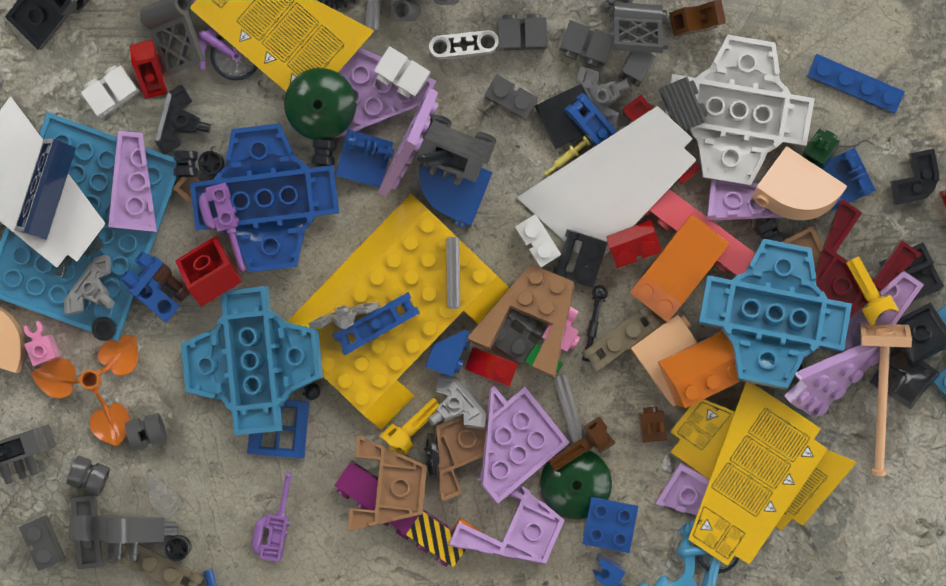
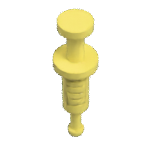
(568, 155)

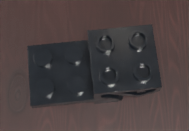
(41, 18)

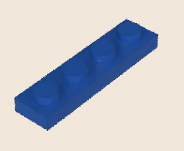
(855, 84)

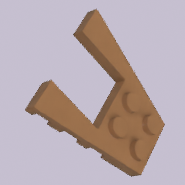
(540, 297)

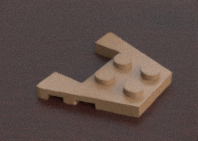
(456, 448)
(398, 486)

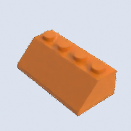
(700, 370)

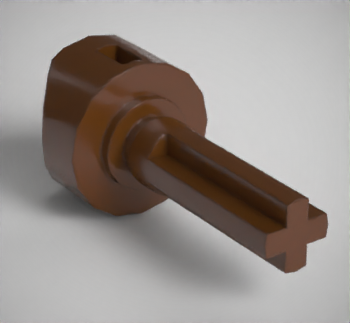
(595, 437)

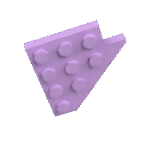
(374, 99)
(410, 142)
(830, 378)
(516, 442)

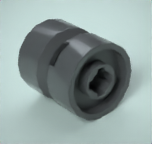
(154, 431)
(88, 475)

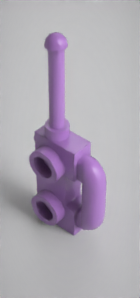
(226, 215)
(277, 524)

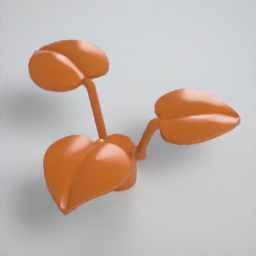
(58, 376)

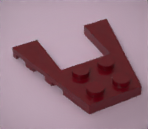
(834, 275)

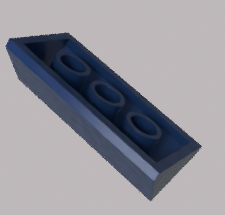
(45, 188)

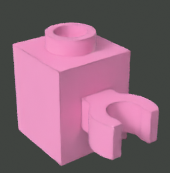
(570, 338)
(41, 347)

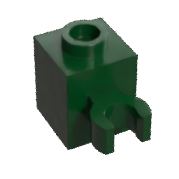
(821, 148)

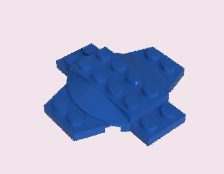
(272, 196)

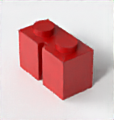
(633, 242)

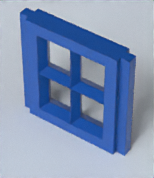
(299, 434)

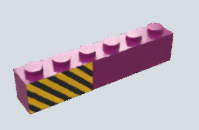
(424, 529)

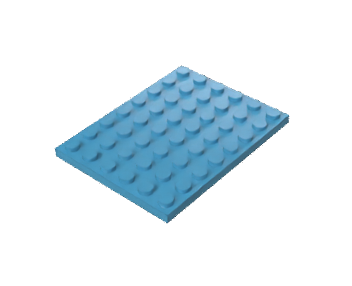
(31, 279)

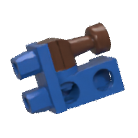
(148, 286)

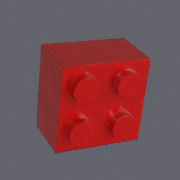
(208, 271)

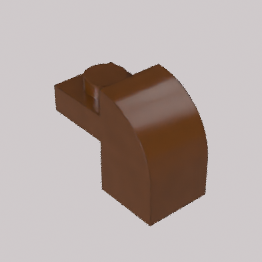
(697, 18)

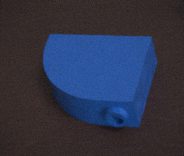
(452, 200)

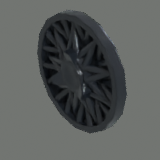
(432, 454)

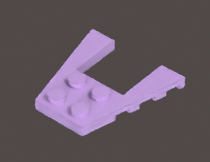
(527, 537)

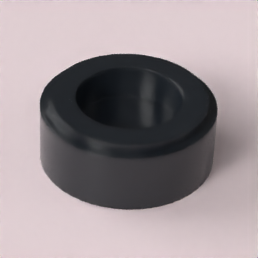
(104, 328)

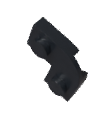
(922, 183)

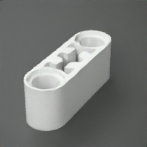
(470, 52)

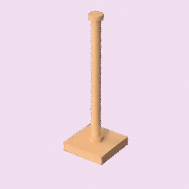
(884, 336)

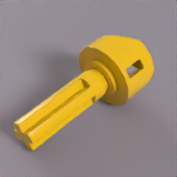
(877, 303)
(399, 438)

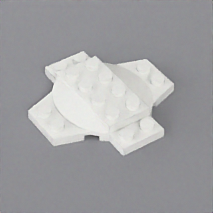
(746, 110)

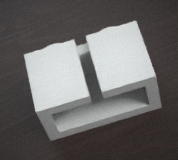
(402, 73)
(110, 91)
(543, 247)

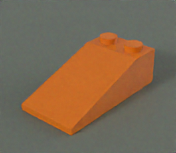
(679, 267)

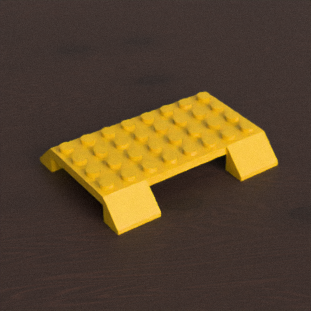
(396, 259)

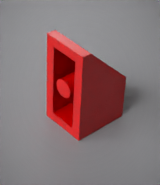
(148, 69)
(491, 366)

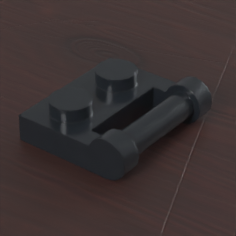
(588, 260)

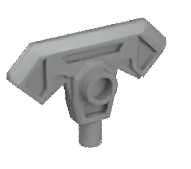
(603, 94)
(90, 287)
(343, 315)
(457, 403)

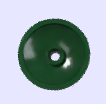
(337, 101)
(571, 502)

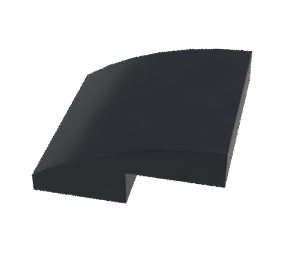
(555, 120)
(923, 271)

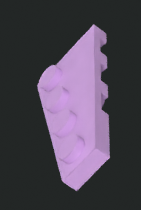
(131, 190)
(734, 201)
(684, 490)

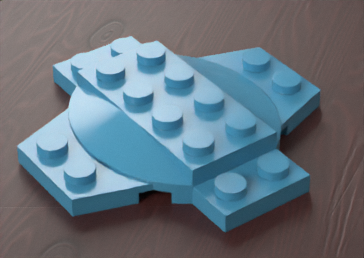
(775, 314)
(252, 360)

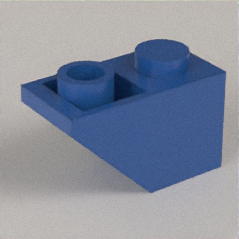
(446, 353)

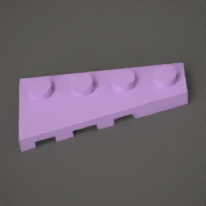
(902, 290)

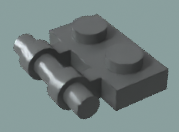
(512, 341)

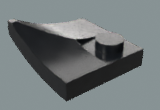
(906, 380)

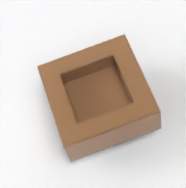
(183, 187)

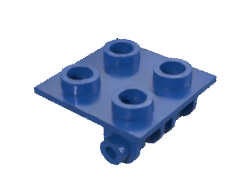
(364, 158)
(851, 172)
(610, 525)

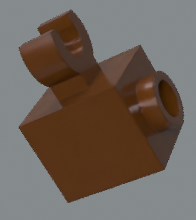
(652, 425)

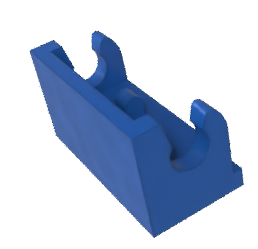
(611, 573)

